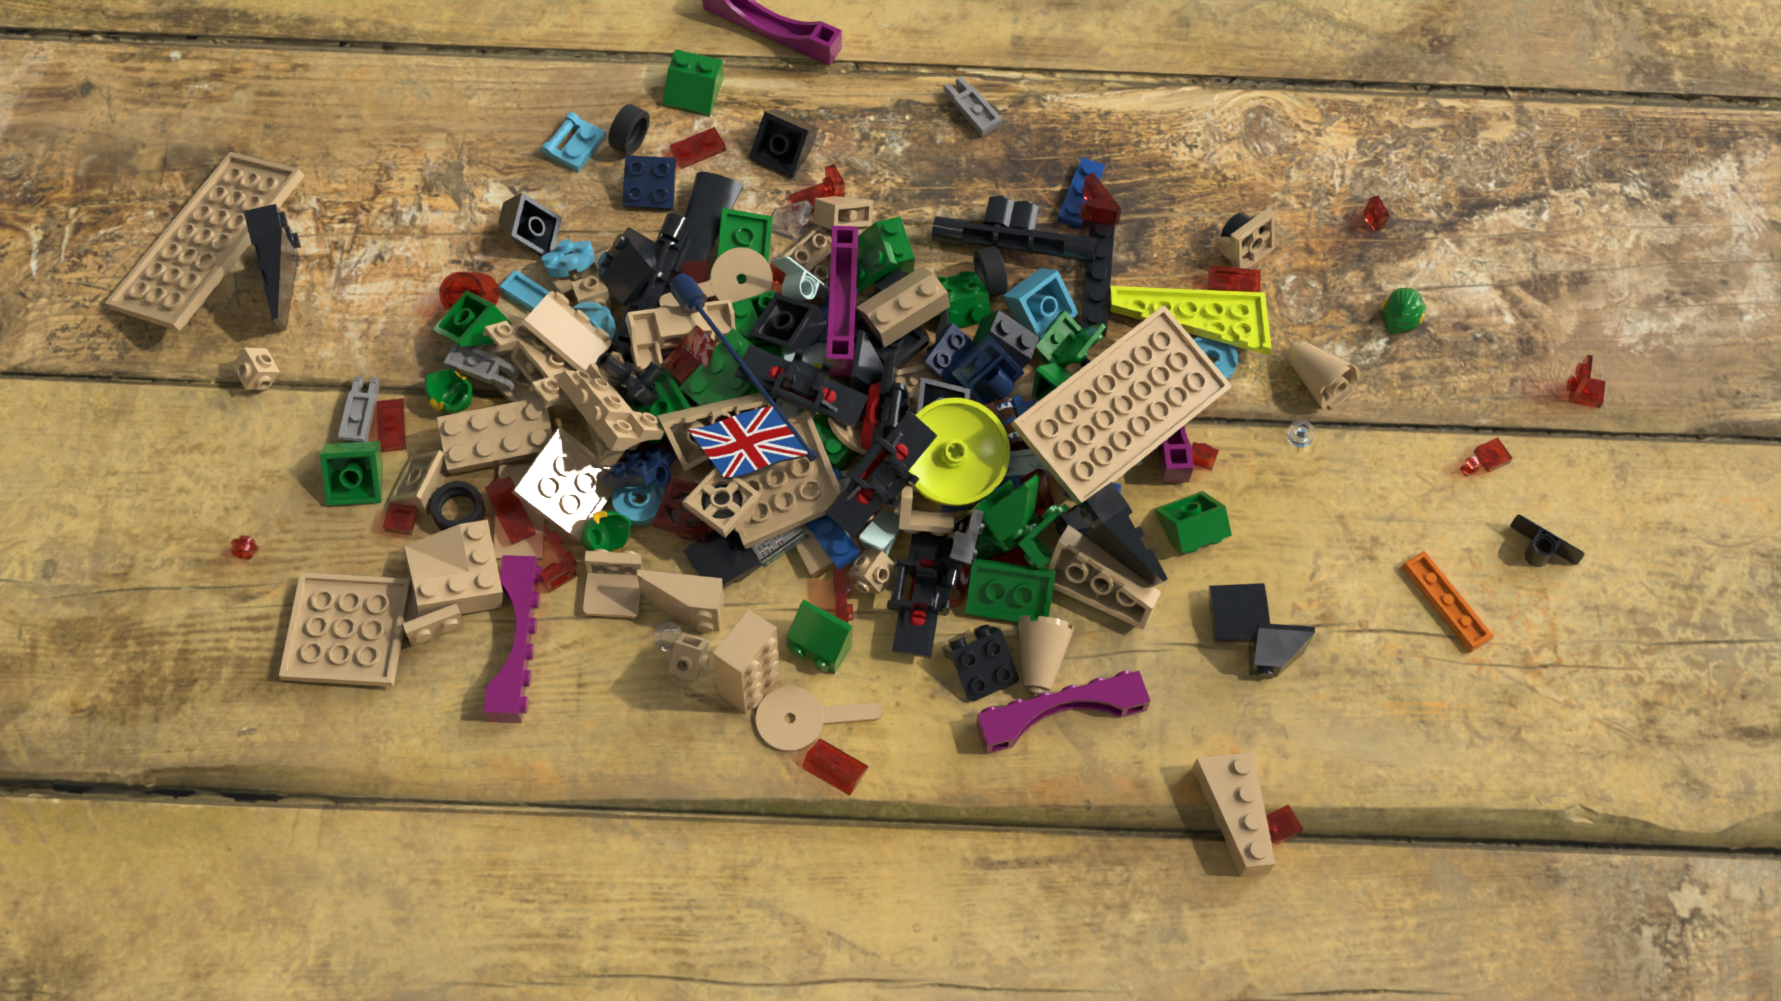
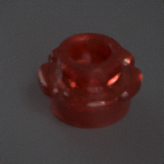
(244, 547)

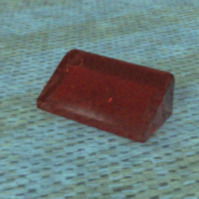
(834, 766)

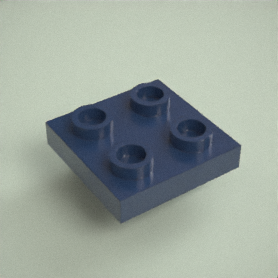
(649, 182)
(945, 353)
(987, 371)
(641, 469)

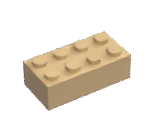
(494, 435)
(747, 661)

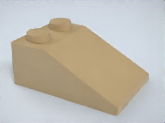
(689, 598)

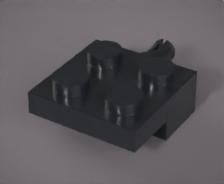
(959, 548)

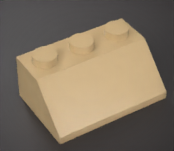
(904, 305)
(567, 331)

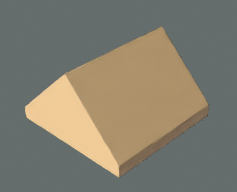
(420, 480)

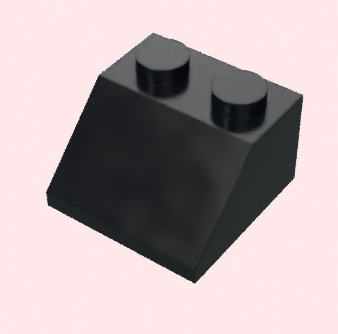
(783, 142)
(628, 265)
(1009, 334)

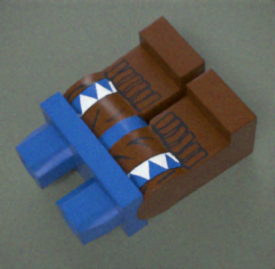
(1007, 411)

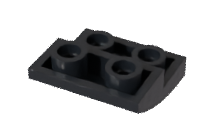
(722, 557)
(1237, 610)

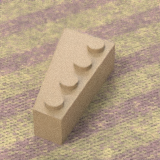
(678, 422)
(1101, 580)
(1238, 808)

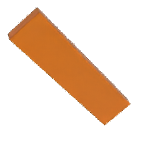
(1447, 601)

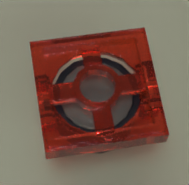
(677, 519)

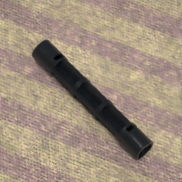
(1014, 239)
(666, 252)

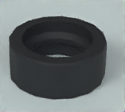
(628, 129)
(991, 270)
(451, 490)

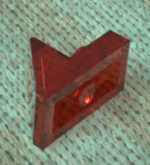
(1100, 204)
(689, 354)

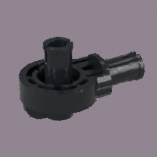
(630, 384)

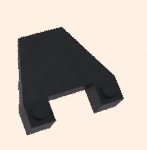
(276, 256)
(1107, 524)

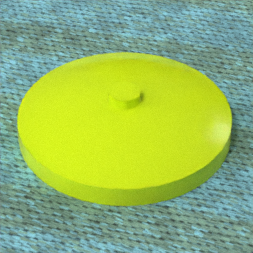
(965, 457)

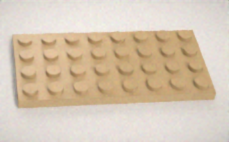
(202, 241)
(1121, 405)

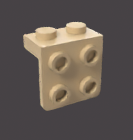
(918, 520)
(612, 584)
(431, 624)

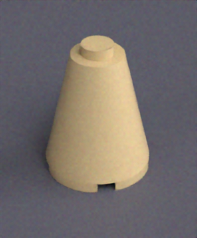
(1323, 374)
(1042, 650)

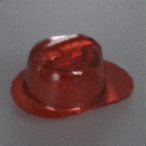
(474, 282)

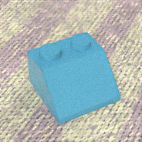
(1039, 300)

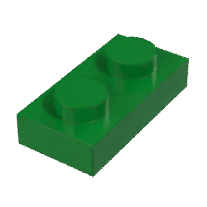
(874, 265)

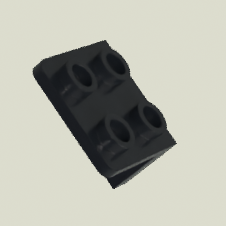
(982, 662)

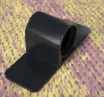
(1546, 541)

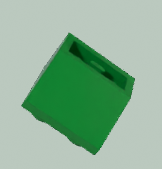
(748, 312)

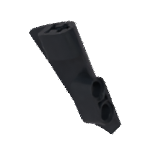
(704, 208)

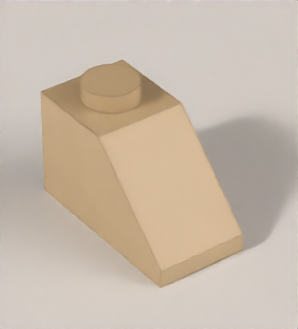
(843, 212)

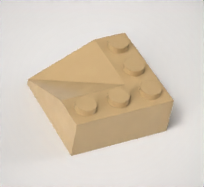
(455, 568)

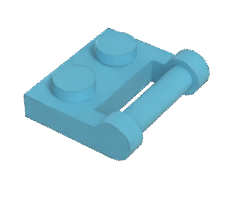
(580, 146)

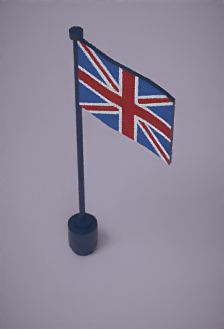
(752, 437)

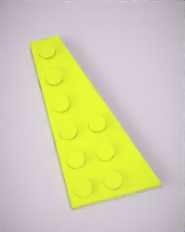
(1212, 314)

